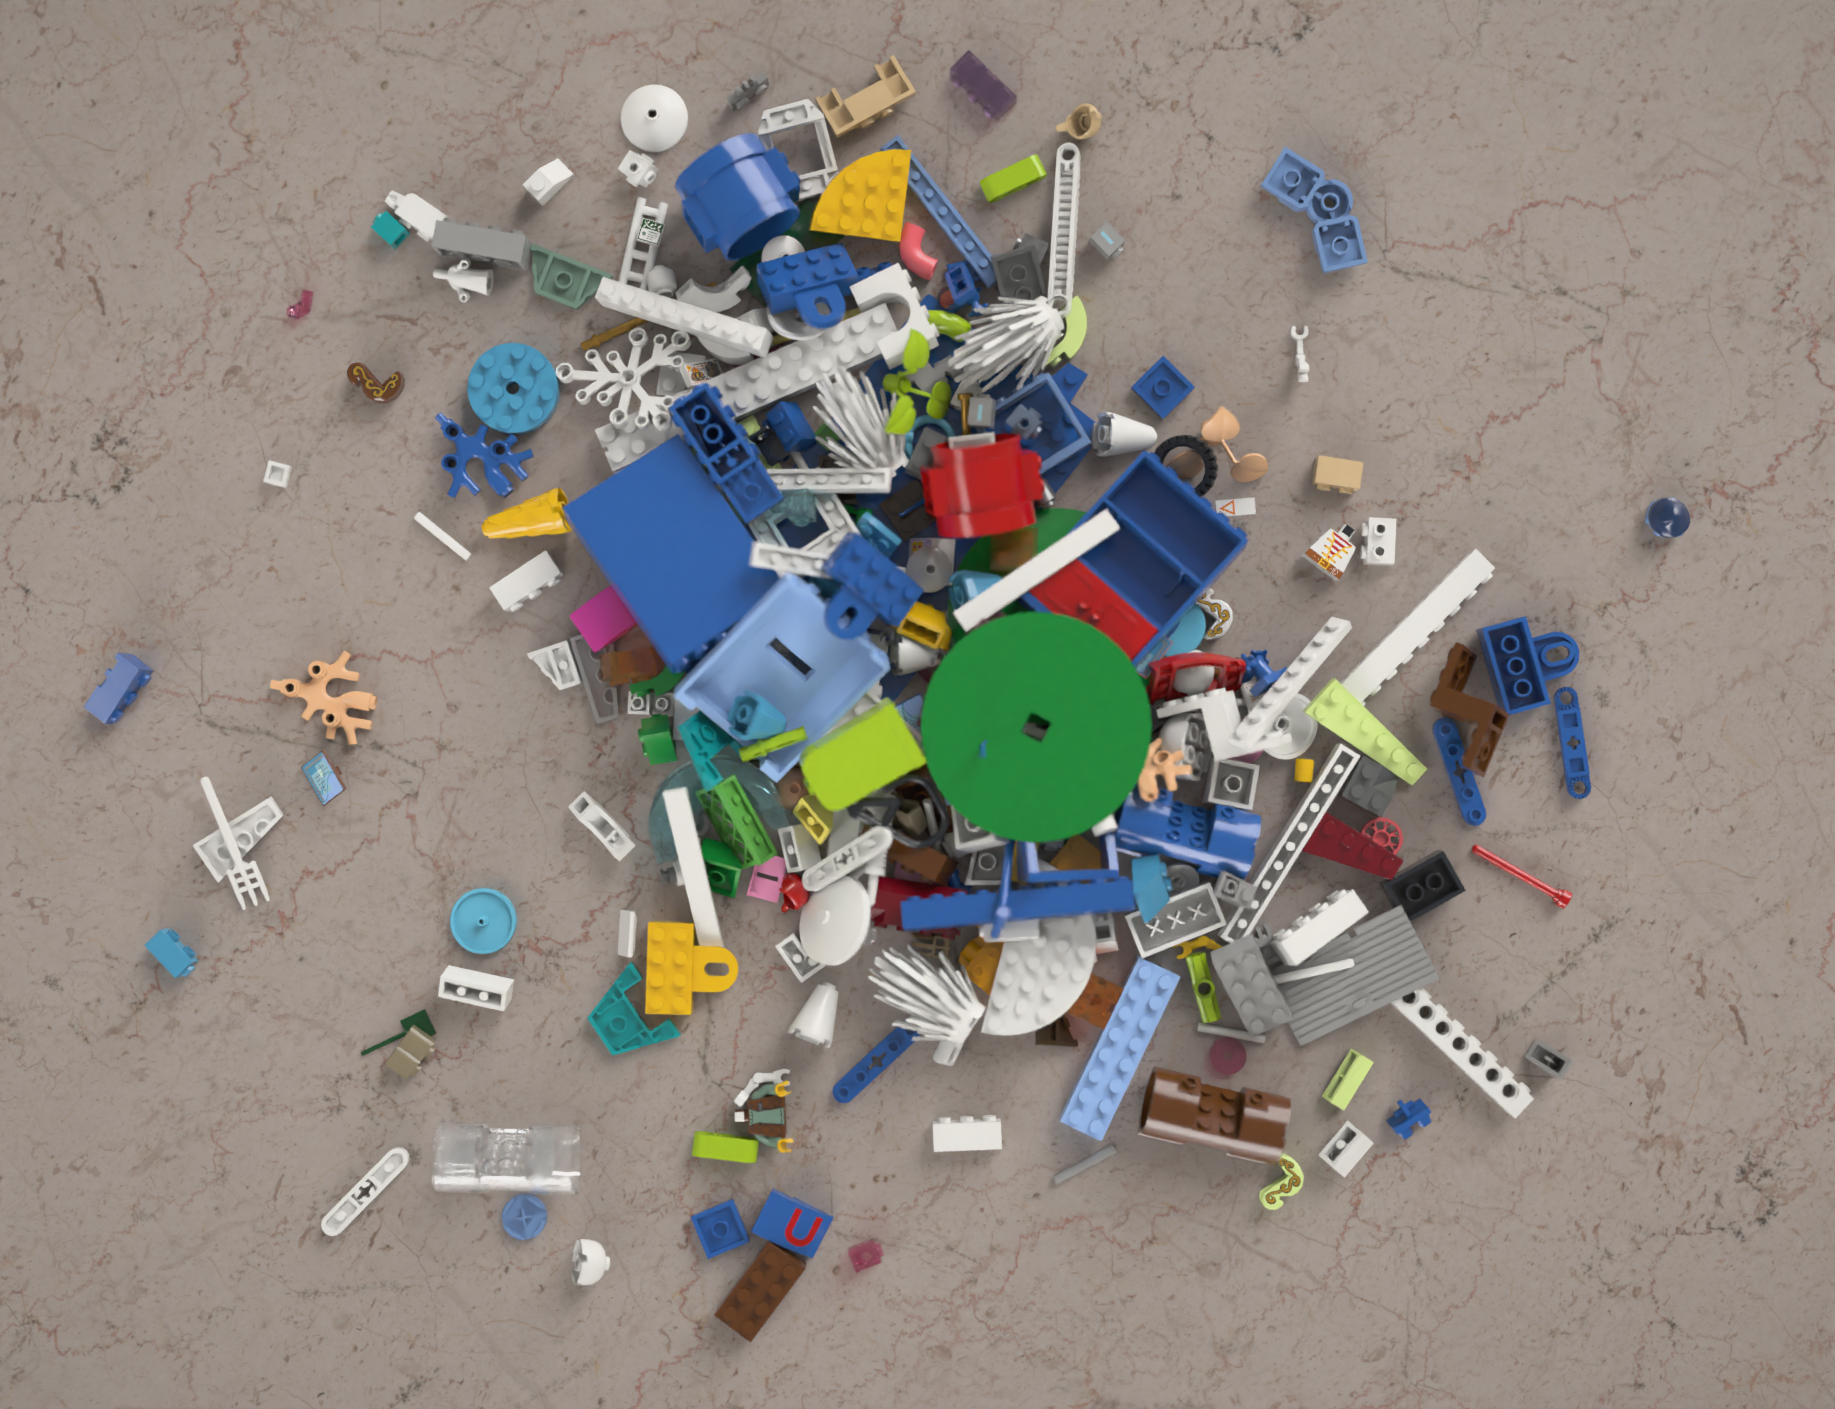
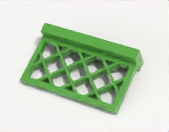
(742, 815)

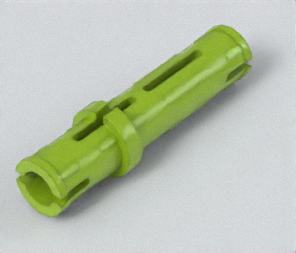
(765, 746)

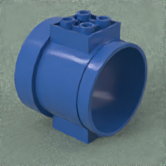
(739, 196)

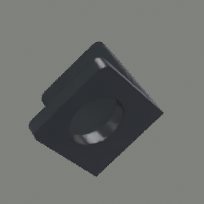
(769, 445)

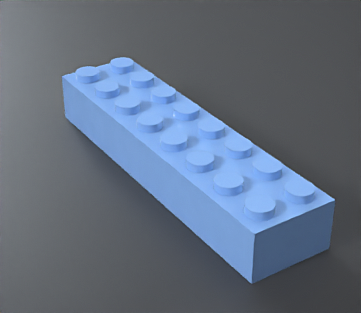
(1119, 1048)

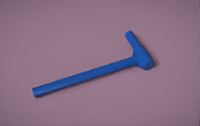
(1002, 912)

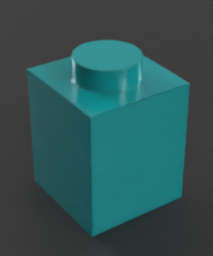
(389, 229)

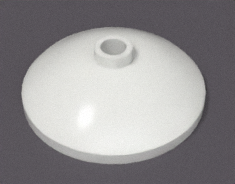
(661, 131)
(792, 325)
(1298, 724)

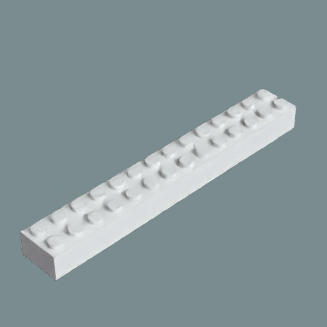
(765, 381)

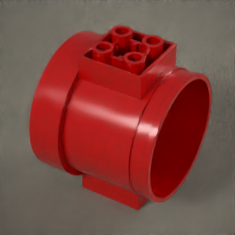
(982, 487)

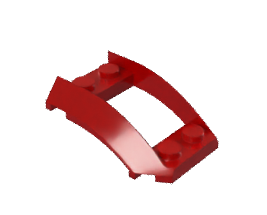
(1164, 672)

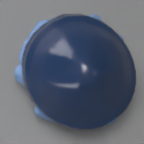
(1668, 517)

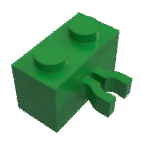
(657, 739)

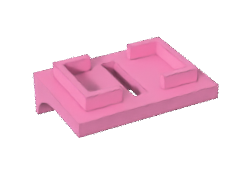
(766, 888)

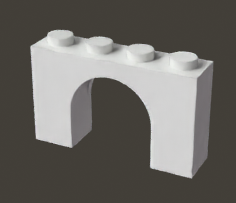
(888, 287)

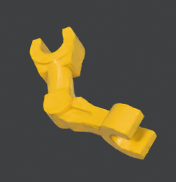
(1196, 943)

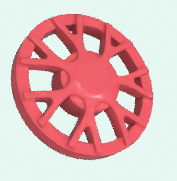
(1381, 836)

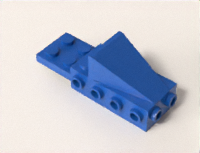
(725, 451)

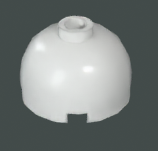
(1193, 679)
(589, 1262)

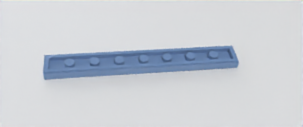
(947, 216)

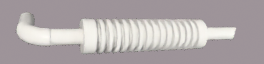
(876, 864)

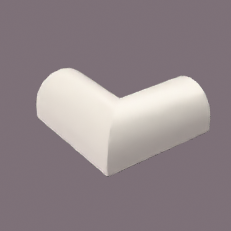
(797, 959)

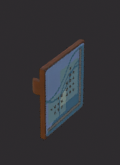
(324, 777)

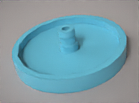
(1188, 633)
(483, 920)

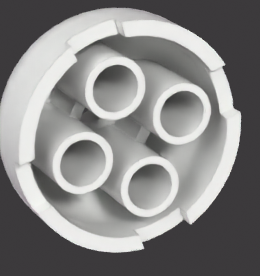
(1185, 733)

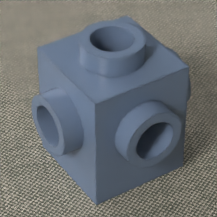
(1017, 419)

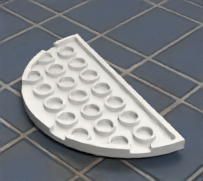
(1042, 975)

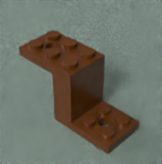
(1484, 715)

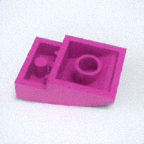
(603, 619)

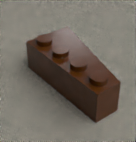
(926, 861)

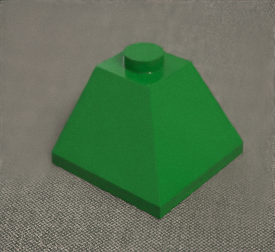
(721, 867)

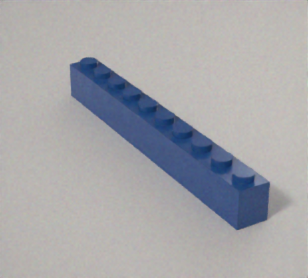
(1022, 904)

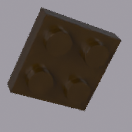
(913, 521)

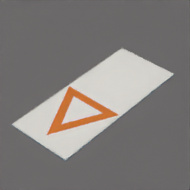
(1236, 507)

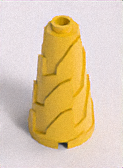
(531, 518)

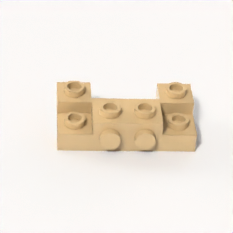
(870, 103)

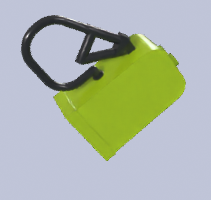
(866, 757)

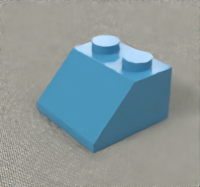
(1150, 885)

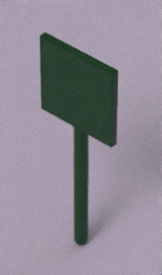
(419, 1019)

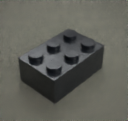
(1423, 885)

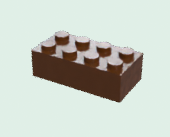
(760, 1290)

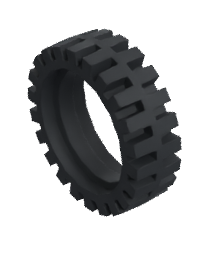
(1200, 447)

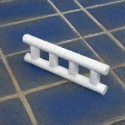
(631, 253)

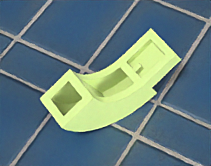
(1075, 332)

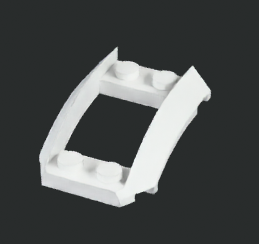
(794, 116)

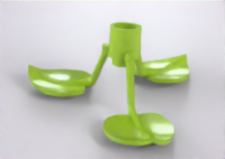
(903, 415)

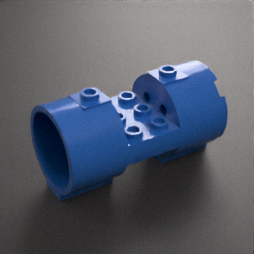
(1210, 839)

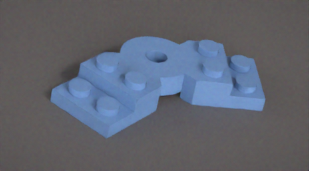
(1303, 188)

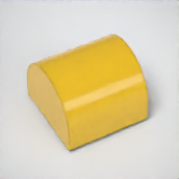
(1303, 770)

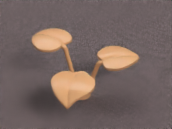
(1215, 430)

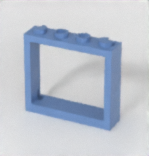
(1038, 382)

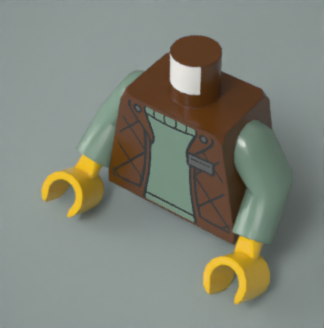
(767, 1116)

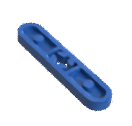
(1466, 793)
(860, 1076)

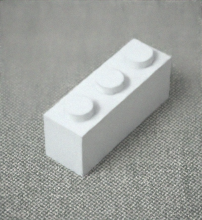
(527, 582)
(476, 988)
(967, 1133)

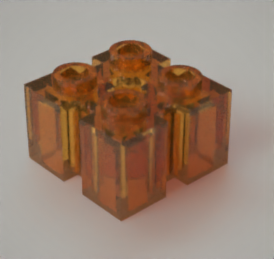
(1096, 1010)

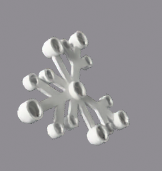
(660, 357)

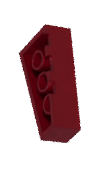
(1347, 846)

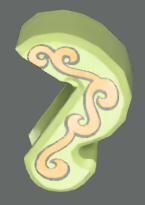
(1286, 1185)

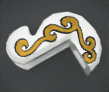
(1219, 612)

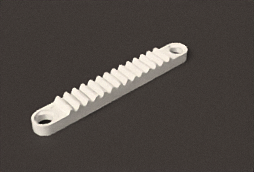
(1064, 229)

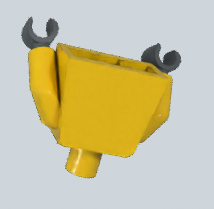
(926, 626)

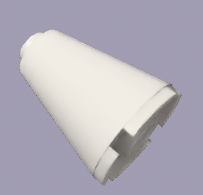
(1120, 435)
(911, 655)
(818, 1015)

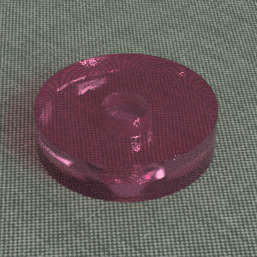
(1225, 1045)

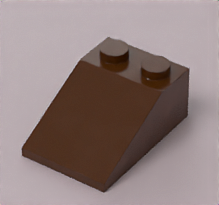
(918, 792)

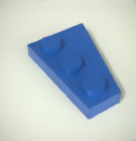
(1069, 381)

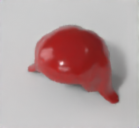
(794, 893)

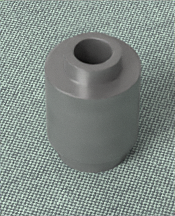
(1048, 497)

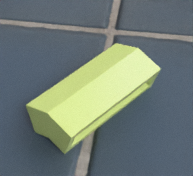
(1347, 1079)

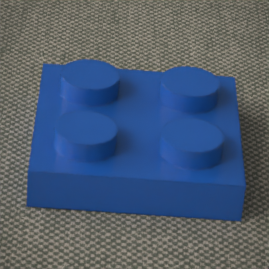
(1162, 387)
(720, 1228)

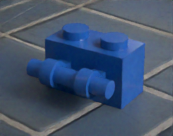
(790, 427)

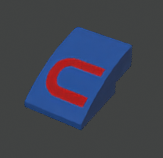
(792, 1223)

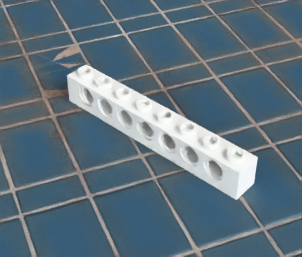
(1512, 1103)

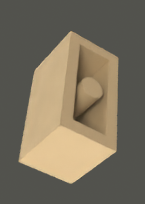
(1337, 474)

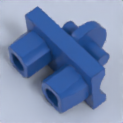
(1408, 1115)

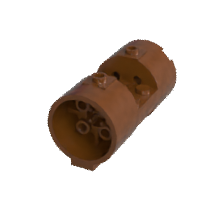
(1244, 1122)

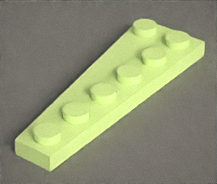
(1351, 721)

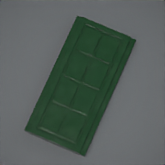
(800, 231)

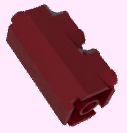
(894, 890)

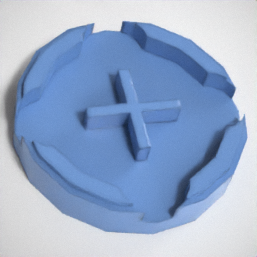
(524, 1216)

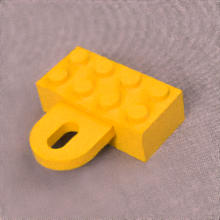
(678, 968)

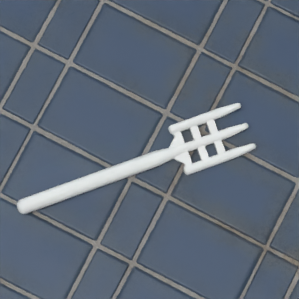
(240, 866)

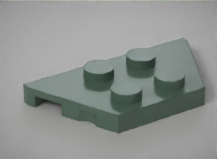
(564, 278)

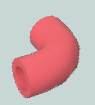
(912, 254)

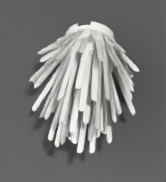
(1009, 339)
(862, 423)
(939, 1002)

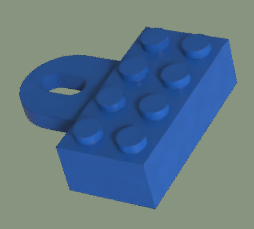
(809, 279)
(868, 585)
(1520, 665)

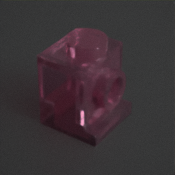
(856, 1254)

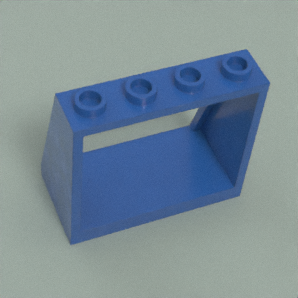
(1028, 868)

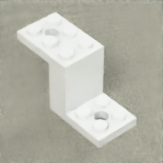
(1221, 721)

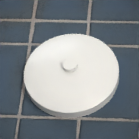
(835, 921)

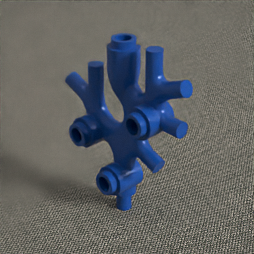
(475, 447)

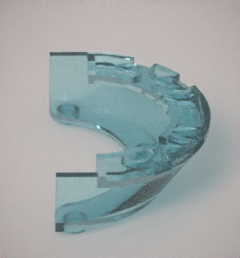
(755, 784)

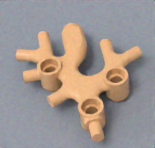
(317, 697)
(1163, 764)

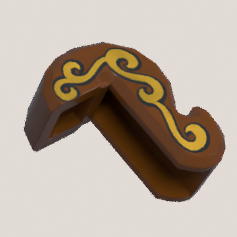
(372, 388)

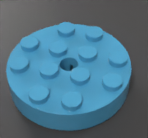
(507, 366)

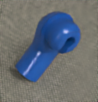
(956, 883)

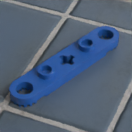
(1574, 760)

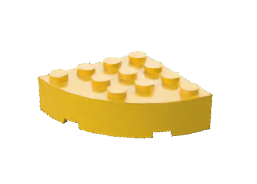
(866, 198)

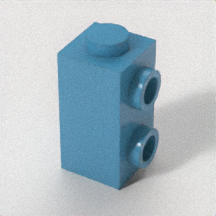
(172, 953)

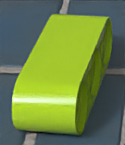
(1013, 178)
(725, 1147)

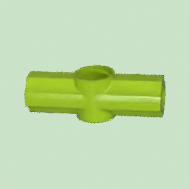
(1206, 1001)

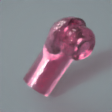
(301, 308)

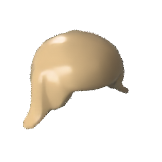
(1082, 122)

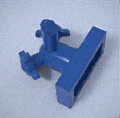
(963, 290)
(1258, 666)

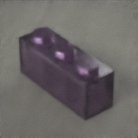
(982, 86)

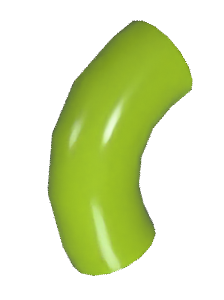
(948, 323)

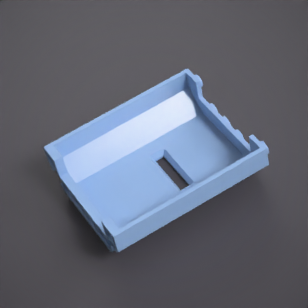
(746, 661)

